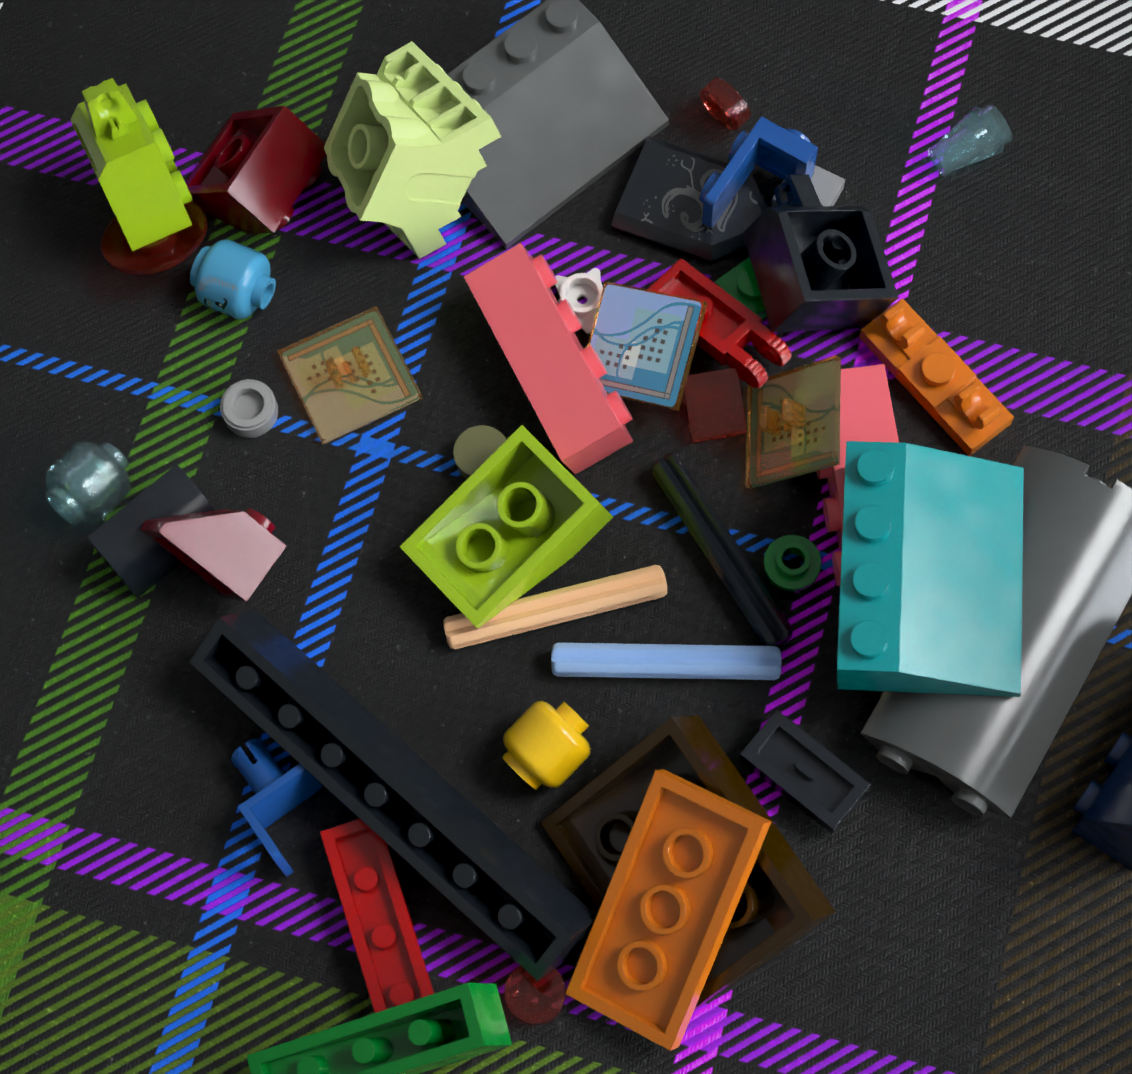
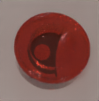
(725, 104)
(535, 1000)

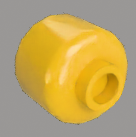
(546, 744)

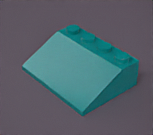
(930, 572)

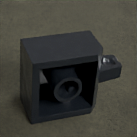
(818, 262)

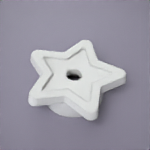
(581, 285)

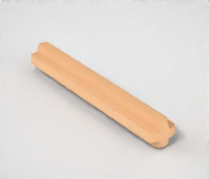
(560, 606)

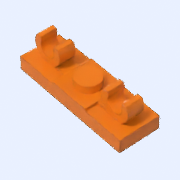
(936, 377)

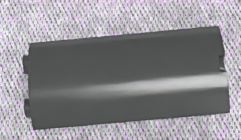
(1071, 600)

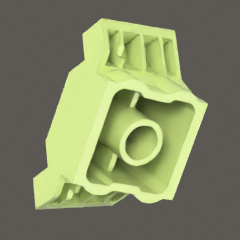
(408, 147)

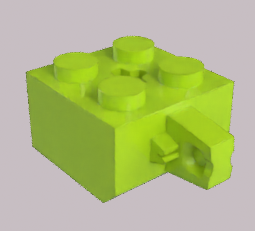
(132, 163)

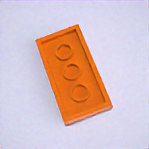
(667, 908)

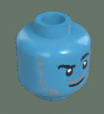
(232, 279)

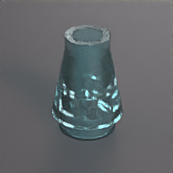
(972, 139)

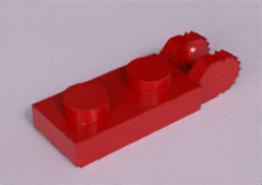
(726, 324)

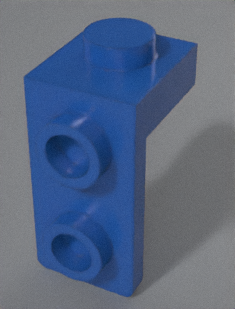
(769, 147)

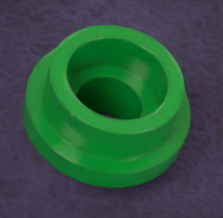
(792, 579)

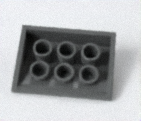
(562, 112)

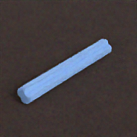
(666, 661)

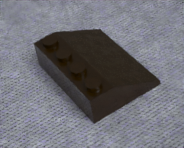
(594, 825)

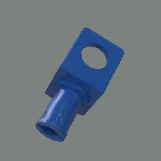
(274, 793)

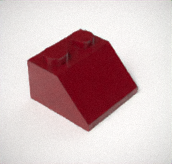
(257, 169)

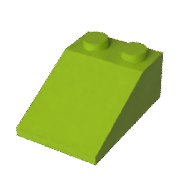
(505, 528)

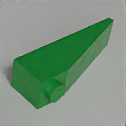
(398, 1039)

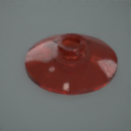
(156, 255)

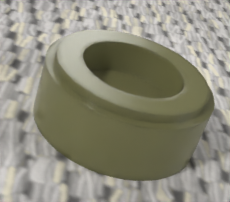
(475, 447)

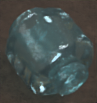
(87, 482)

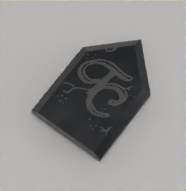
(665, 206)

